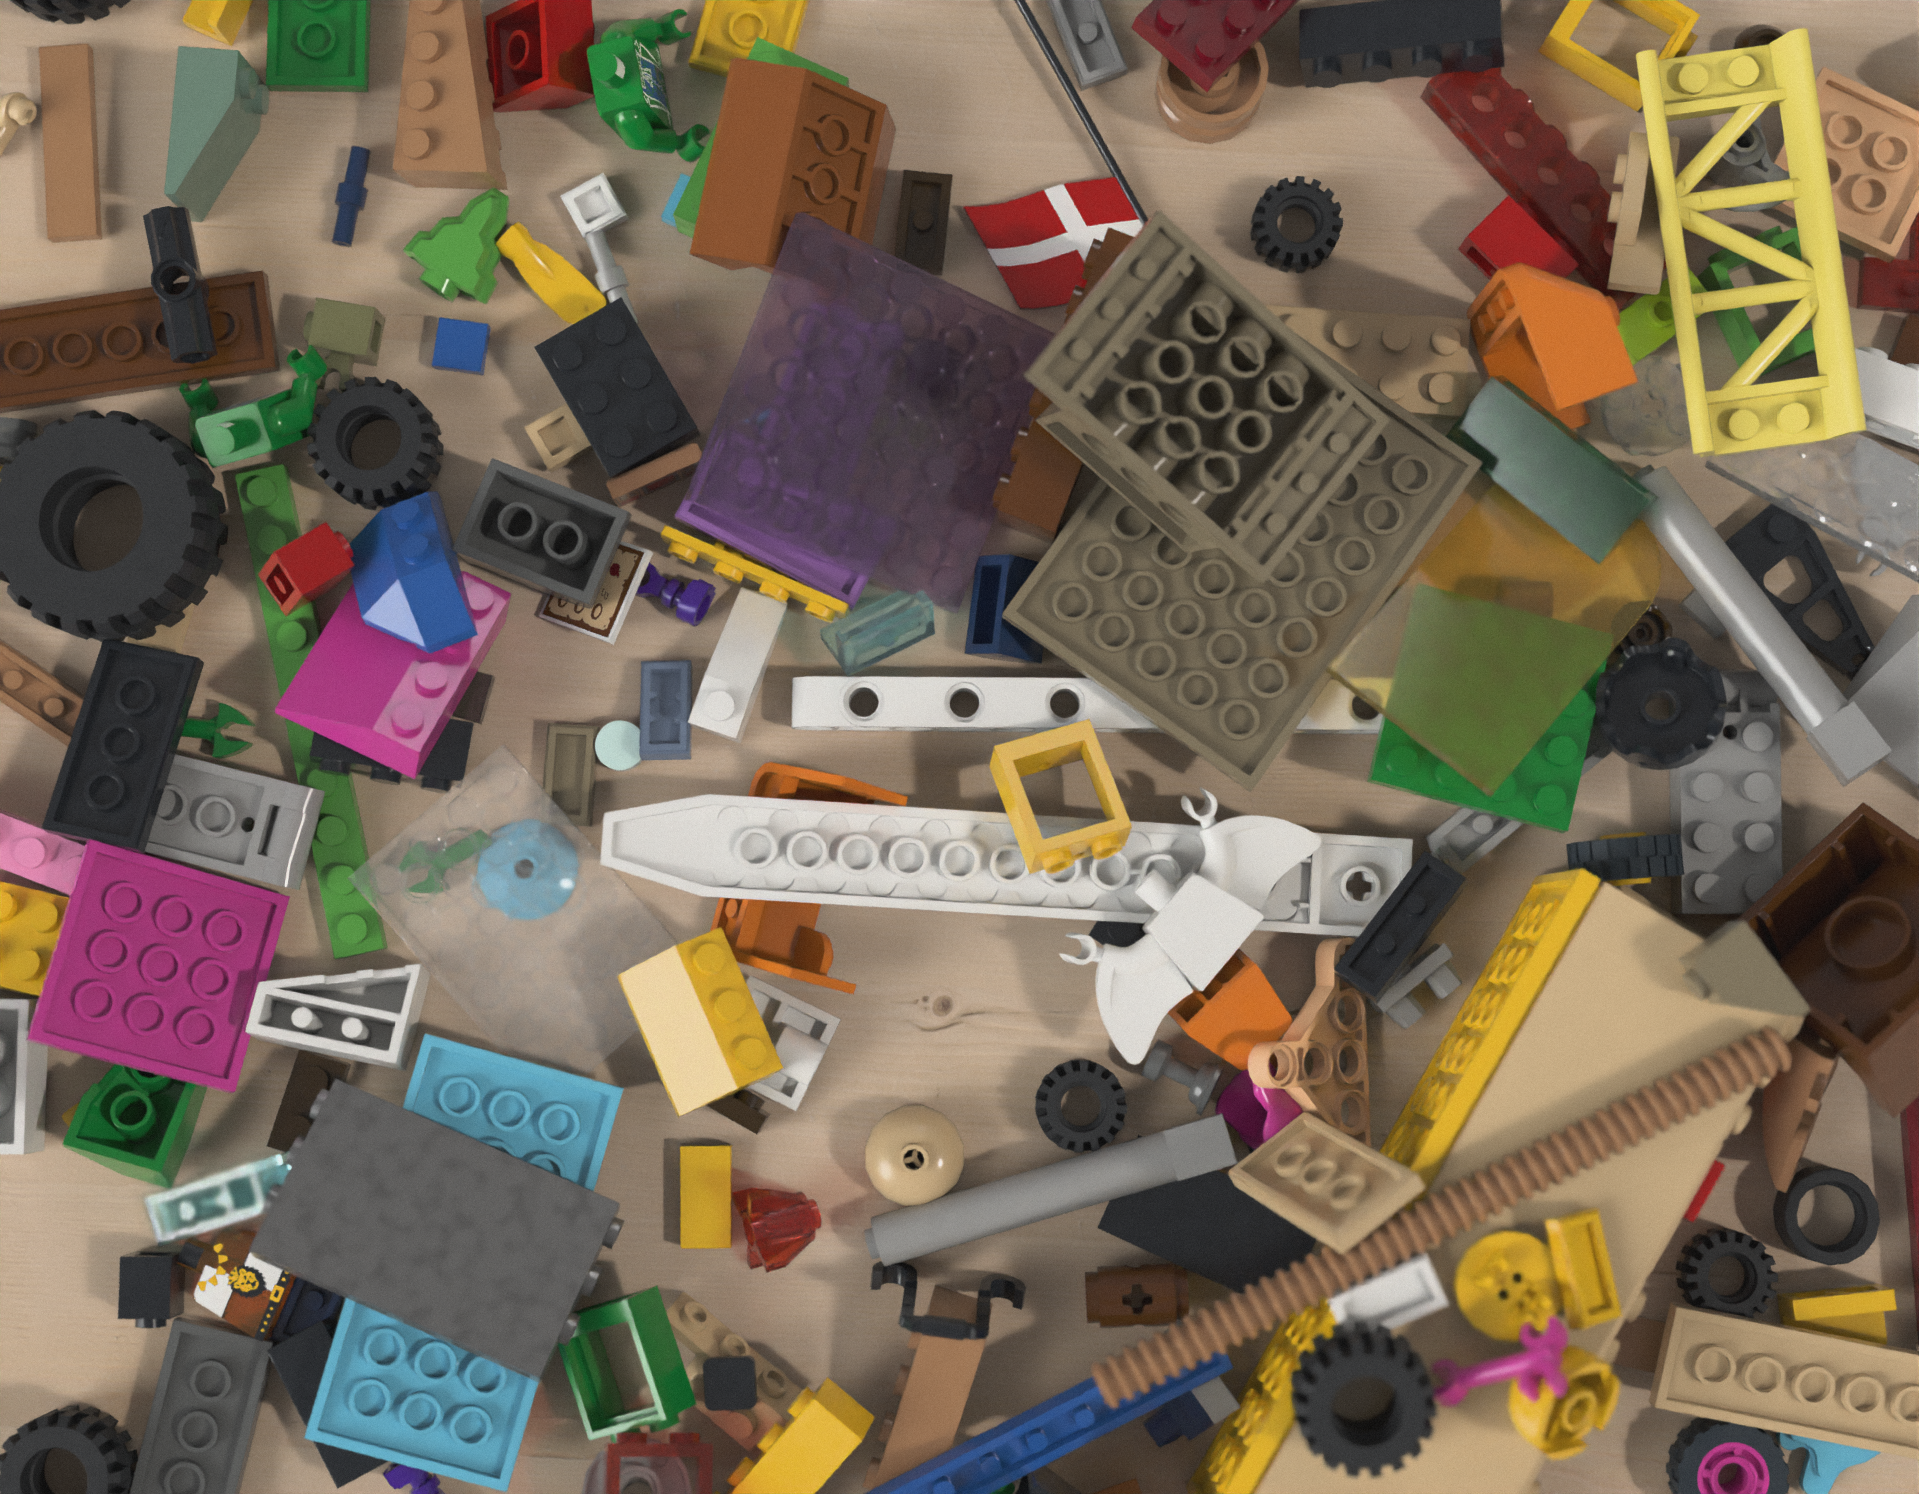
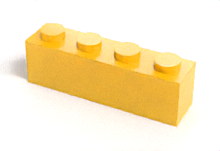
(808, 1448)

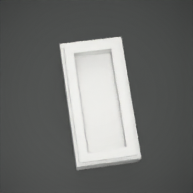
(1391, 1297)

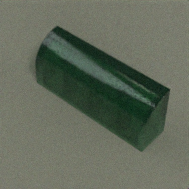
(1551, 468)

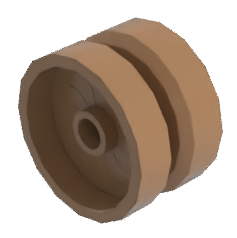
(1220, 111)

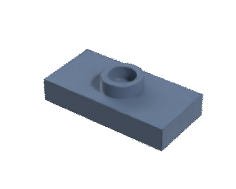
(665, 710)

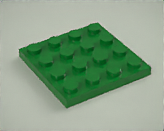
(1535, 793)

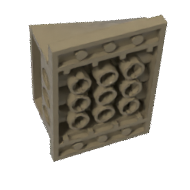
(1201, 403)

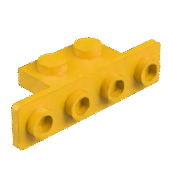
(735, 566)

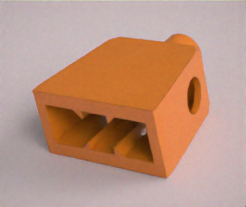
(1234, 1012)

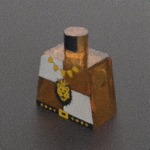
(236, 1283)

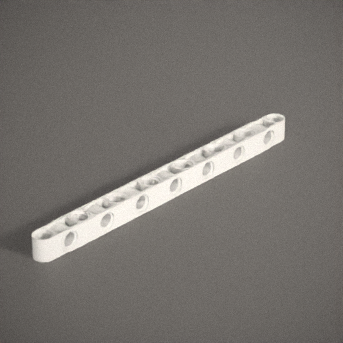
(1011, 706)

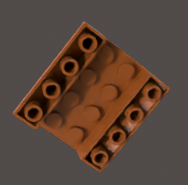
(784, 149)

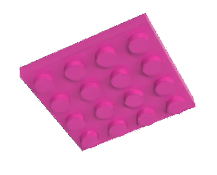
(158, 967)

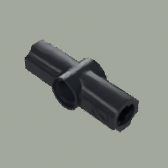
(174, 256)

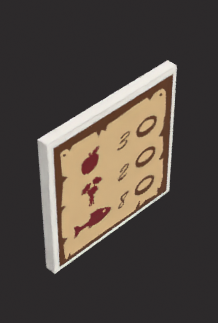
(612, 601)

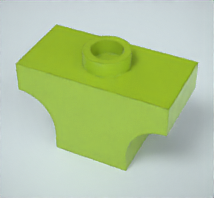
(1650, 321)

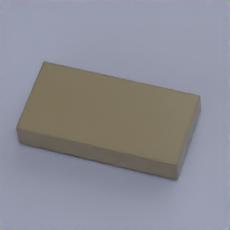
(571, 769)

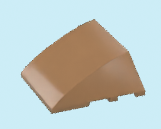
(1794, 1103)

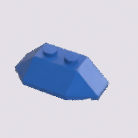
(411, 576)

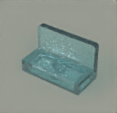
(879, 630)

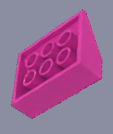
(385, 691)

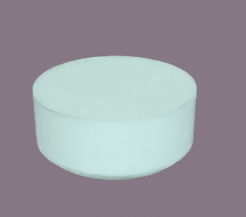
(619, 745)

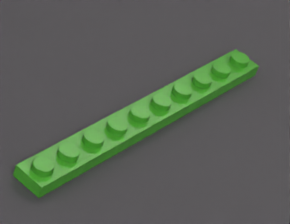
(339, 835)

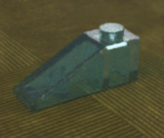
(215, 1200)

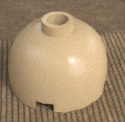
(921, 1130)

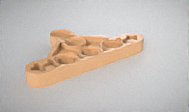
(1323, 1034)

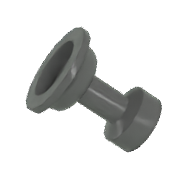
(1201, 1081)

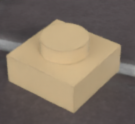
(558, 438)

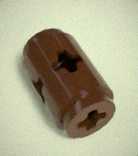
(1107, 1286)

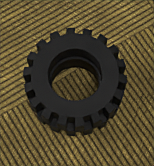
(345, 418)
(74, 1430)
(1372, 1441)

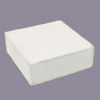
(594, 206)

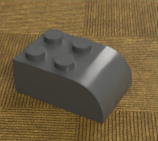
(541, 534)

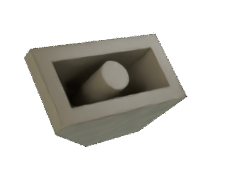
(1740, 973)

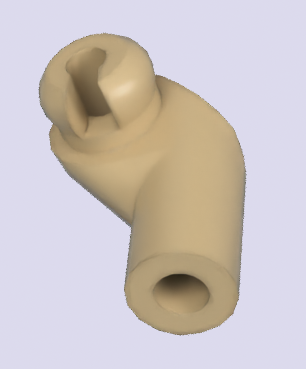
(14, 111)

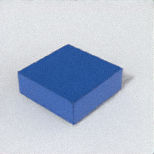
(461, 346)

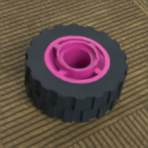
(1712, 1444)

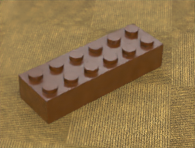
(1045, 470)

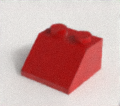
(540, 54)

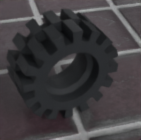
(1302, 196)
(1111, 1112)
(1748, 1252)

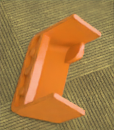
(1550, 339)
(781, 933)

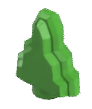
(462, 249)

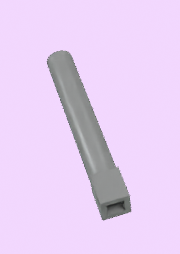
(1833, 725)
(1051, 1190)

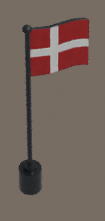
(1046, 235)

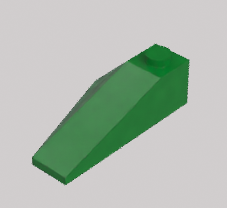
(136, 1124)

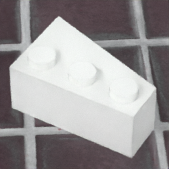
(346, 1016)

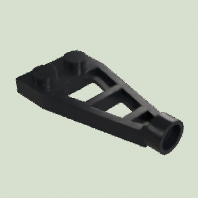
(1779, 534)

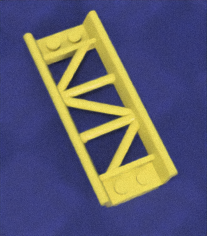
(1747, 82)

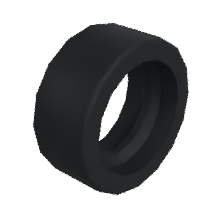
(1864, 1225)

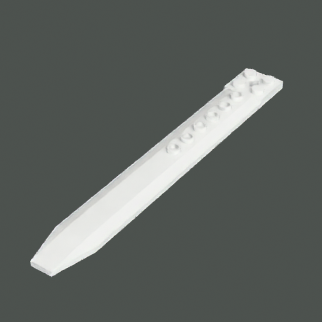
(963, 862)

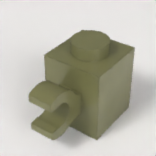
(344, 336)

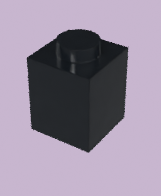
(151, 1288)

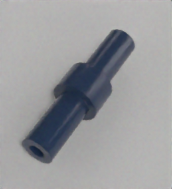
(351, 196)

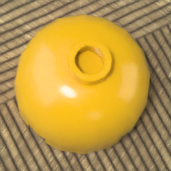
(1560, 1422)

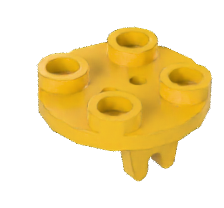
(1490, 1268)

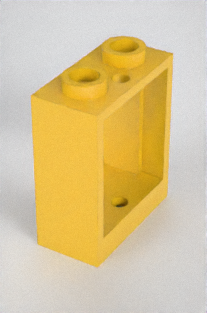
(1664, 14)
(1049, 751)

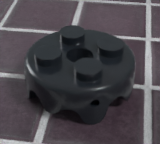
(1666, 672)

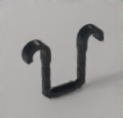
(945, 1327)

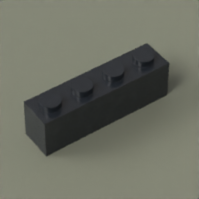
(1399, 40)

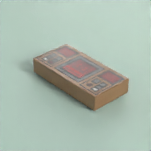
(654, 475)

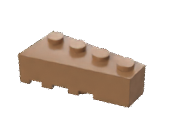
(446, 100)
(930, 1393)

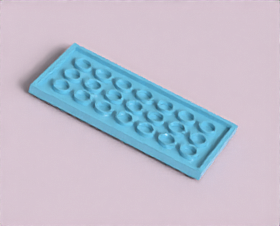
(405, 1391)

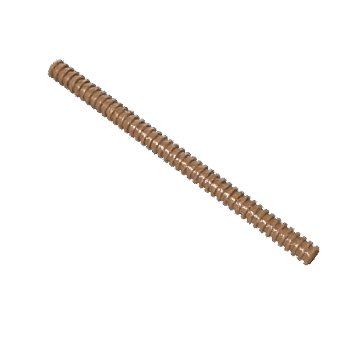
(1444, 1214)

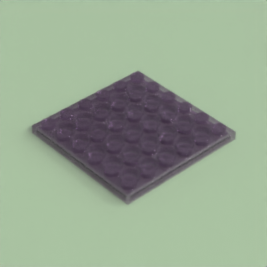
(871, 415)

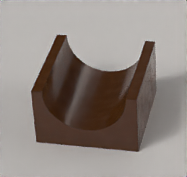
(1850, 947)

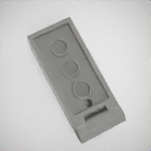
(1731, 806)
(209, 820)

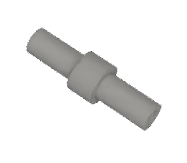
(610, 277)

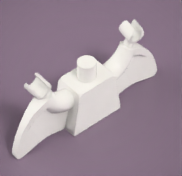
(1193, 923)

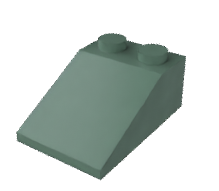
(212, 124)

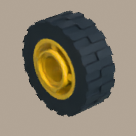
(1628, 857)

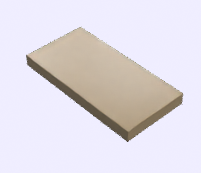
(1325, 1181)

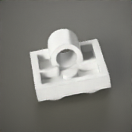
(799, 1037)

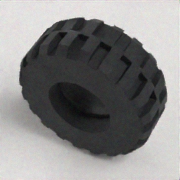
(163, 570)

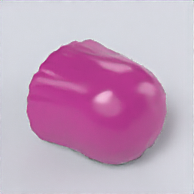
(1255, 1110)

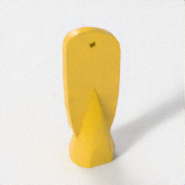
(550, 275)

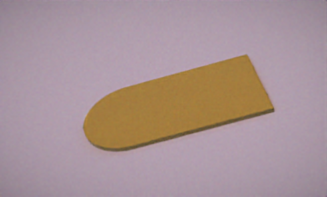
(1497, 635)

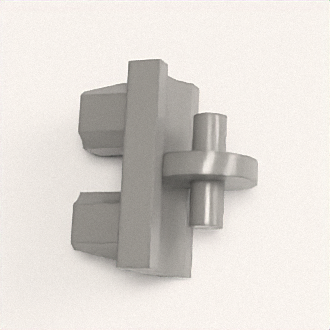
(1431, 967)

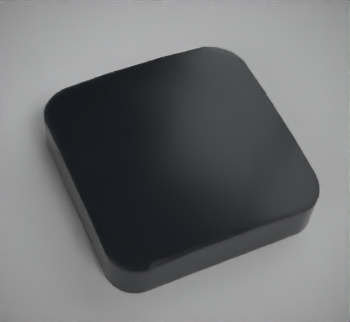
(730, 1383)

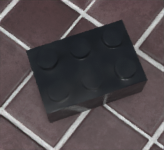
(617, 389)

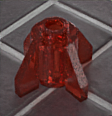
(776, 1225)

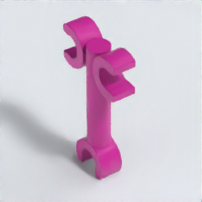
(1528, 1366)

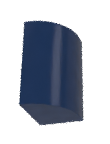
(994, 586)

